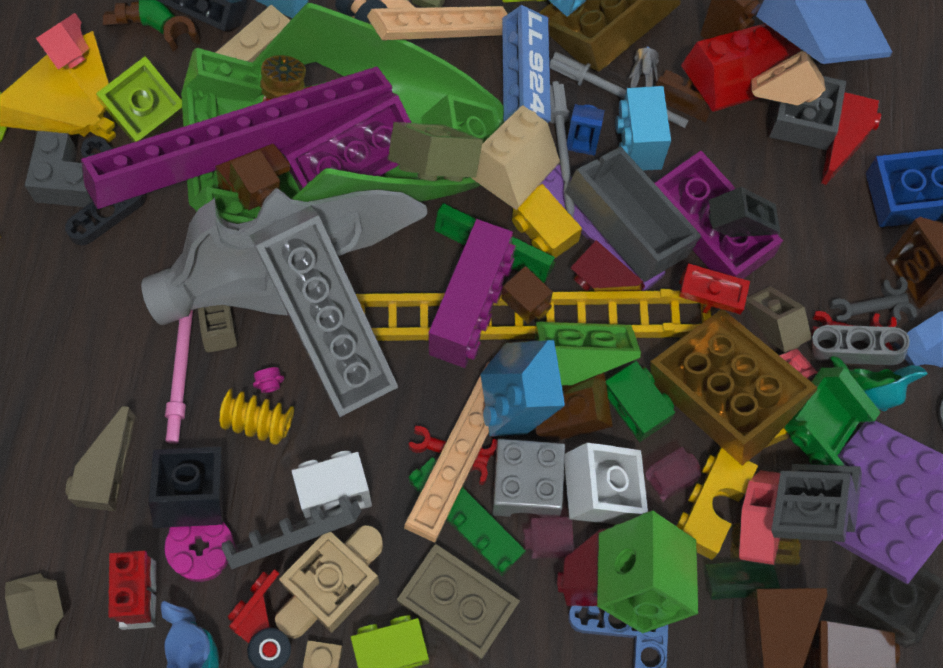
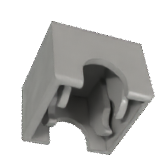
(528, 478)

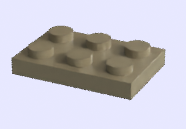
(458, 601)

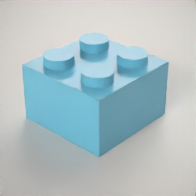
(644, 126)

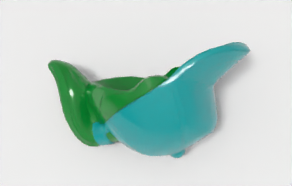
(885, 387)

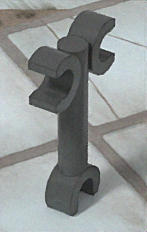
(893, 299)

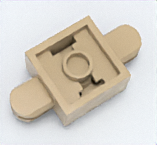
(329, 581)

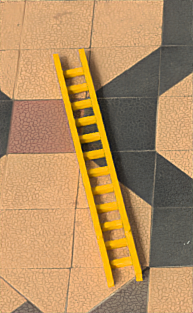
(580, 299)

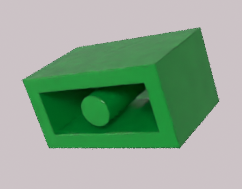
(639, 401)

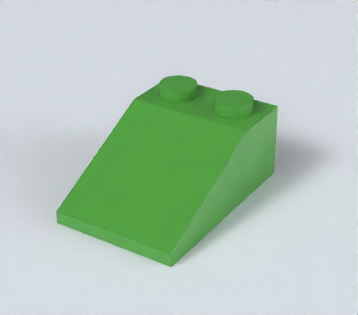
(588, 348)

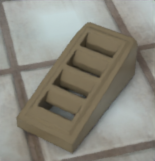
(218, 336)

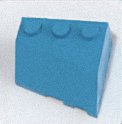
(521, 387)

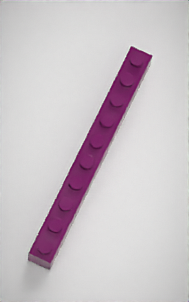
(203, 145)

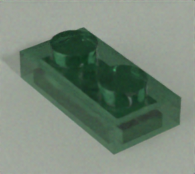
(739, 579)

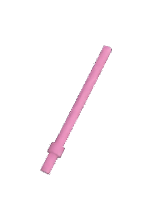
(176, 408)

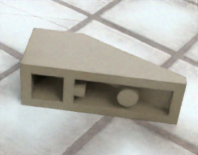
(101, 469)

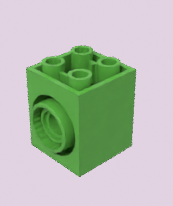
(647, 572)

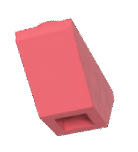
(757, 518)

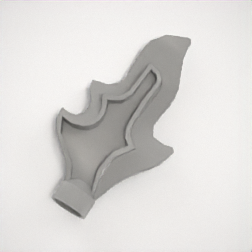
(225, 269)

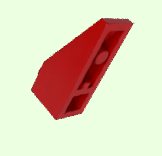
(856, 122)

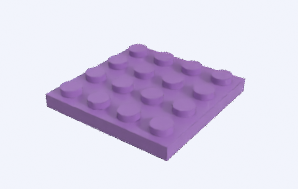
(898, 500)

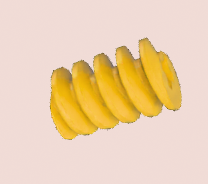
(255, 418)

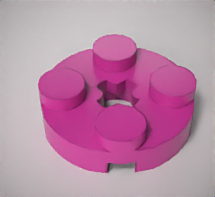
(186, 561)

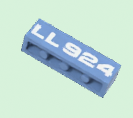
(526, 63)

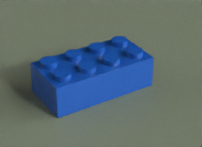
(907, 187)

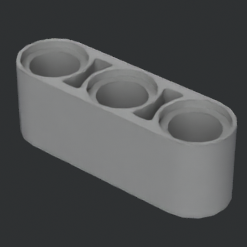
(874, 338)

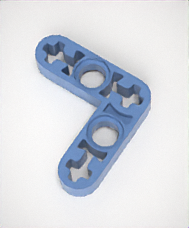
(656, 640)

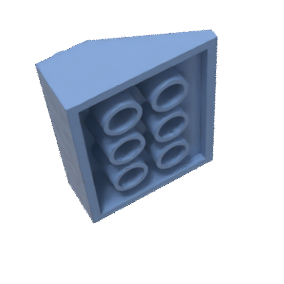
(827, 28)

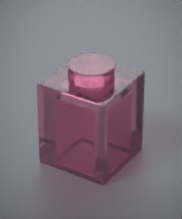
(673, 473)
(549, 537)

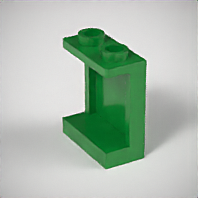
(830, 416)

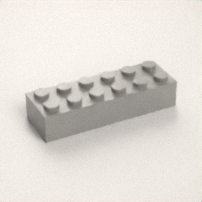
(324, 310)

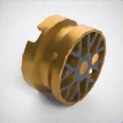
(281, 78)

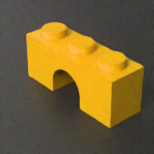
(723, 478)

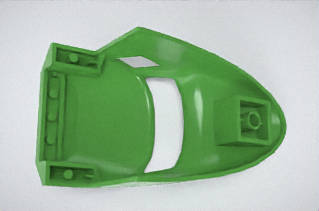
(425, 84)

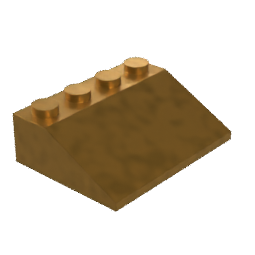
(604, 28)
(731, 385)

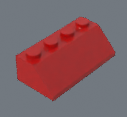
(727, 63)

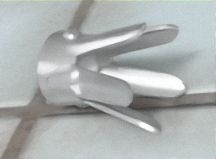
(645, 61)

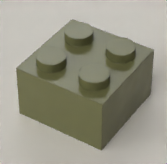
(434, 151)

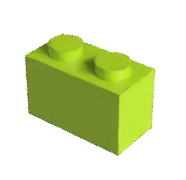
(391, 646)

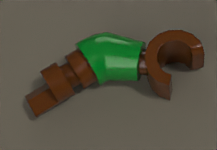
(155, 15)

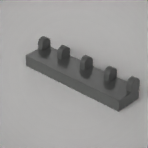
(292, 534)

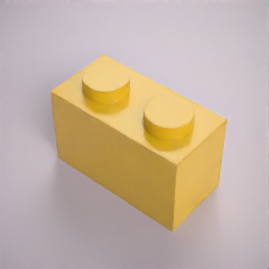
(546, 223)

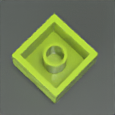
(140, 101)

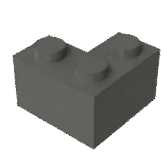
(811, 122)
(53, 172)

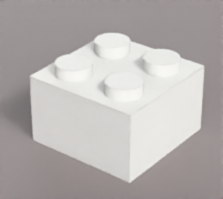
(327, 481)
(605, 483)

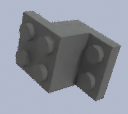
(817, 502)

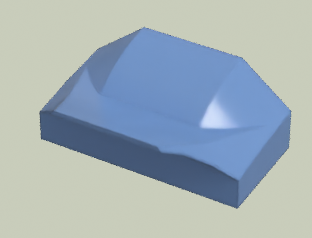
(926, 342)

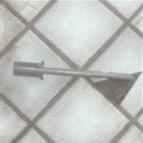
(579, 73)
(559, 116)

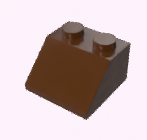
(584, 411)

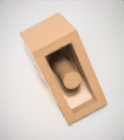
(790, 81)

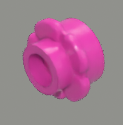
(268, 380)

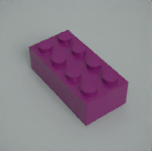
(350, 143)
(689, 190)
(471, 294)

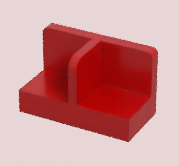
(713, 289)

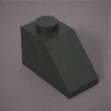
(743, 214)

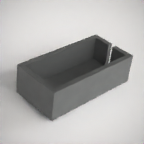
(632, 213)

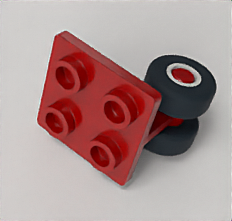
(266, 645)

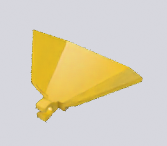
(60, 98)

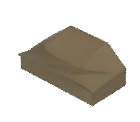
(33, 610)

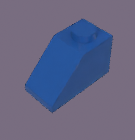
(585, 129)

